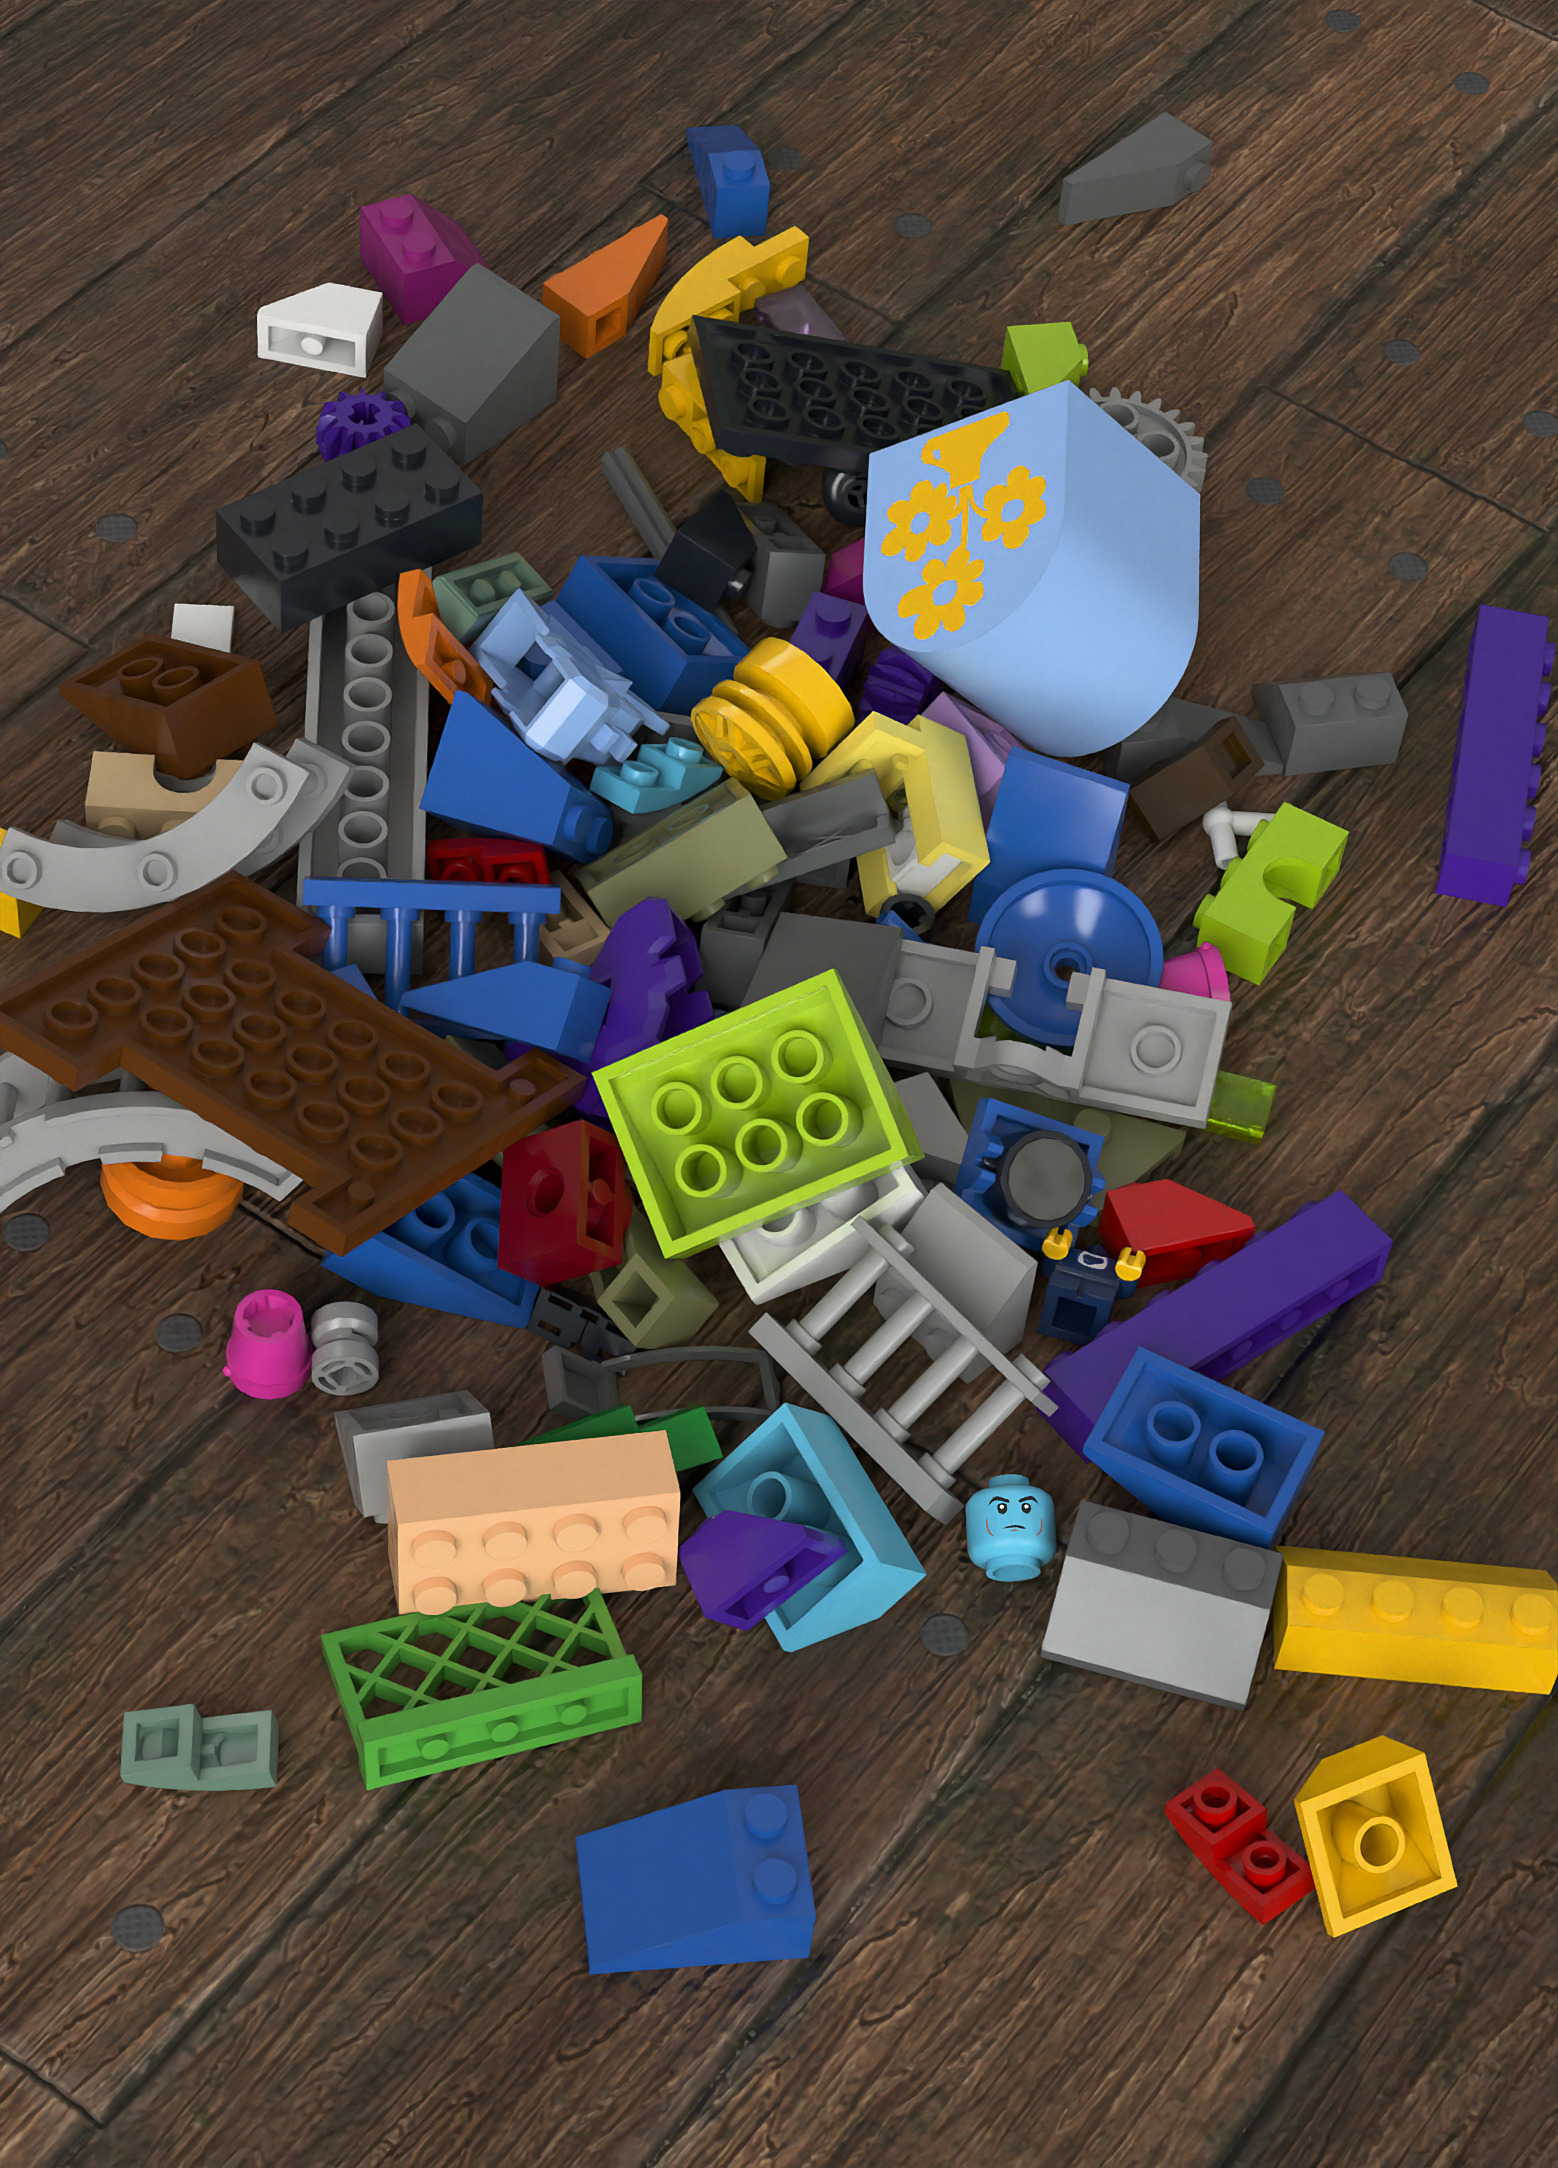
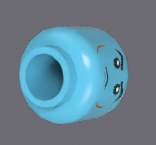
(1011, 1529)

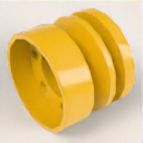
(773, 718)

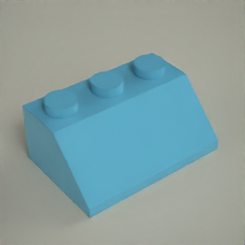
(808, 1475)

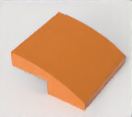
(433, 646)

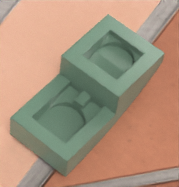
(189, 1752)

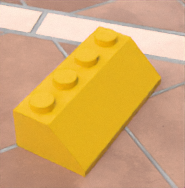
(1416, 1620)

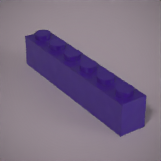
(1494, 757)
(1228, 1309)

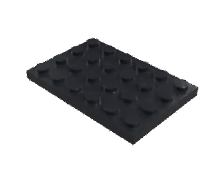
(828, 397)

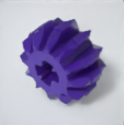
(357, 422)
(898, 687)

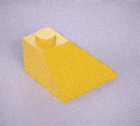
(1373, 1833)

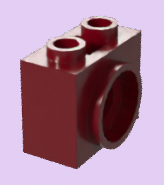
(563, 1204)

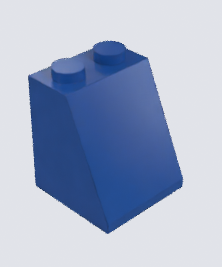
(505, 790)

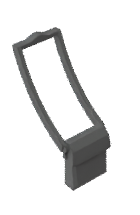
(587, 1387)

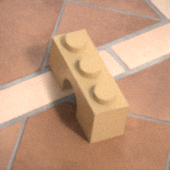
(130, 802)

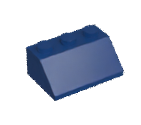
(651, 631)

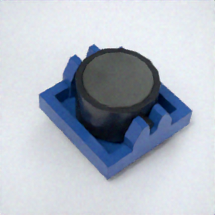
(1029, 1173)

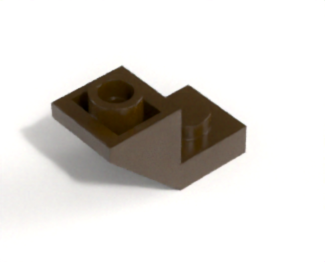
(1193, 781)

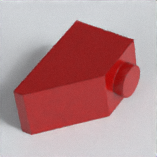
(1172, 1227)

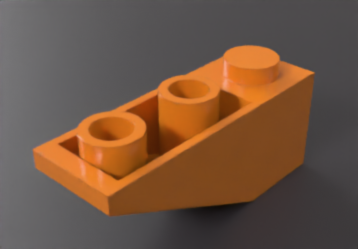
(607, 288)

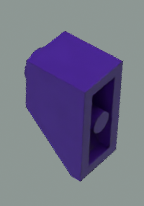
(752, 1564)

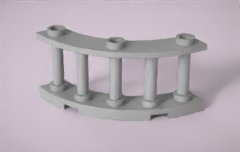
(243, 829)
(111, 1127)

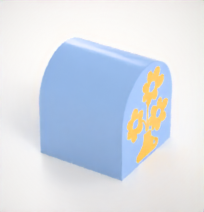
(1037, 567)

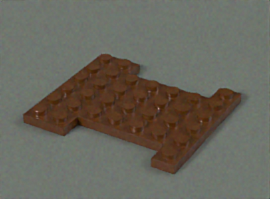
(282, 1055)

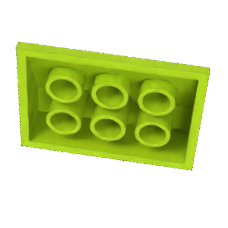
(756, 1115)

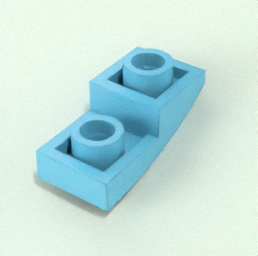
(658, 777)

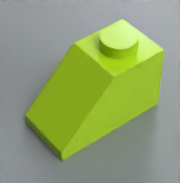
(1043, 356)

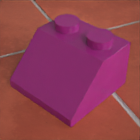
(414, 254)

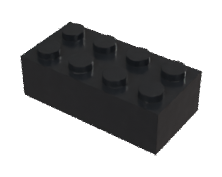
(348, 527)

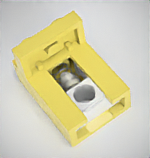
(931, 802)

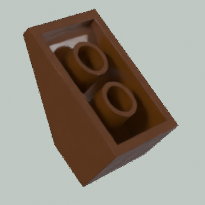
(175, 702)

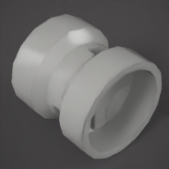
(342, 1359)

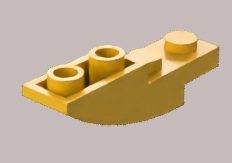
(724, 287)

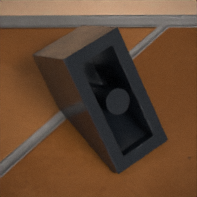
(710, 555)

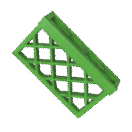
(497, 1715)

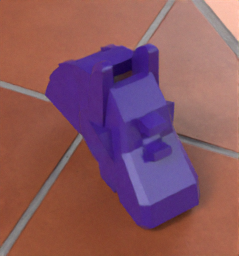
(650, 967)

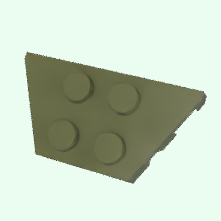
(1130, 1144)

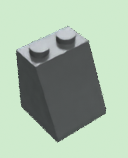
(477, 365)

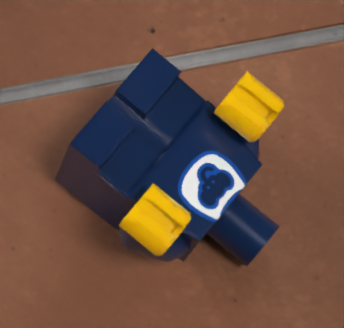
(1083, 1287)

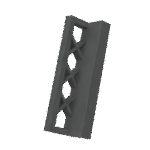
(828, 825)

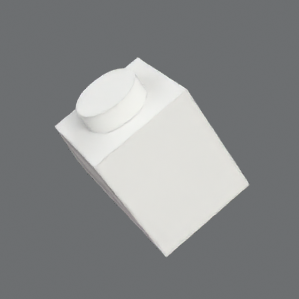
(323, 329)

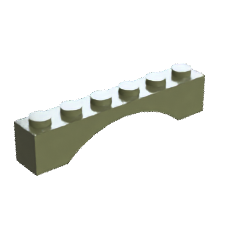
(647, 1296)

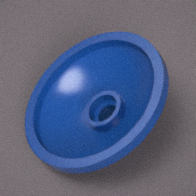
(1072, 922)

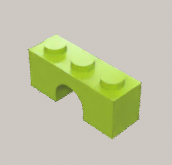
(1286, 859)

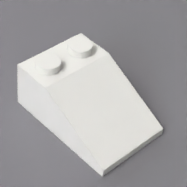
(820, 1237)

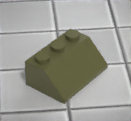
(688, 858)

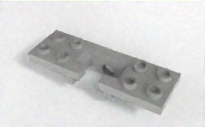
(1132, 1054)

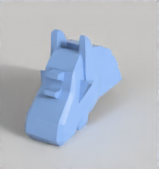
(574, 703)

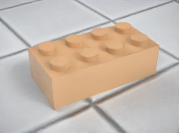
(533, 1522)

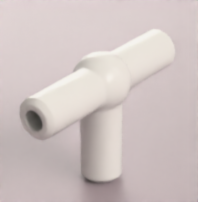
(1223, 824)

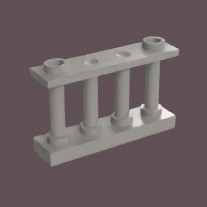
(842, 1386)

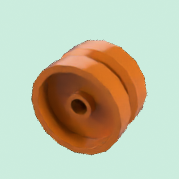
(170, 1196)

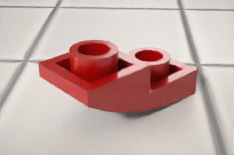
(487, 861)
(1233, 1842)

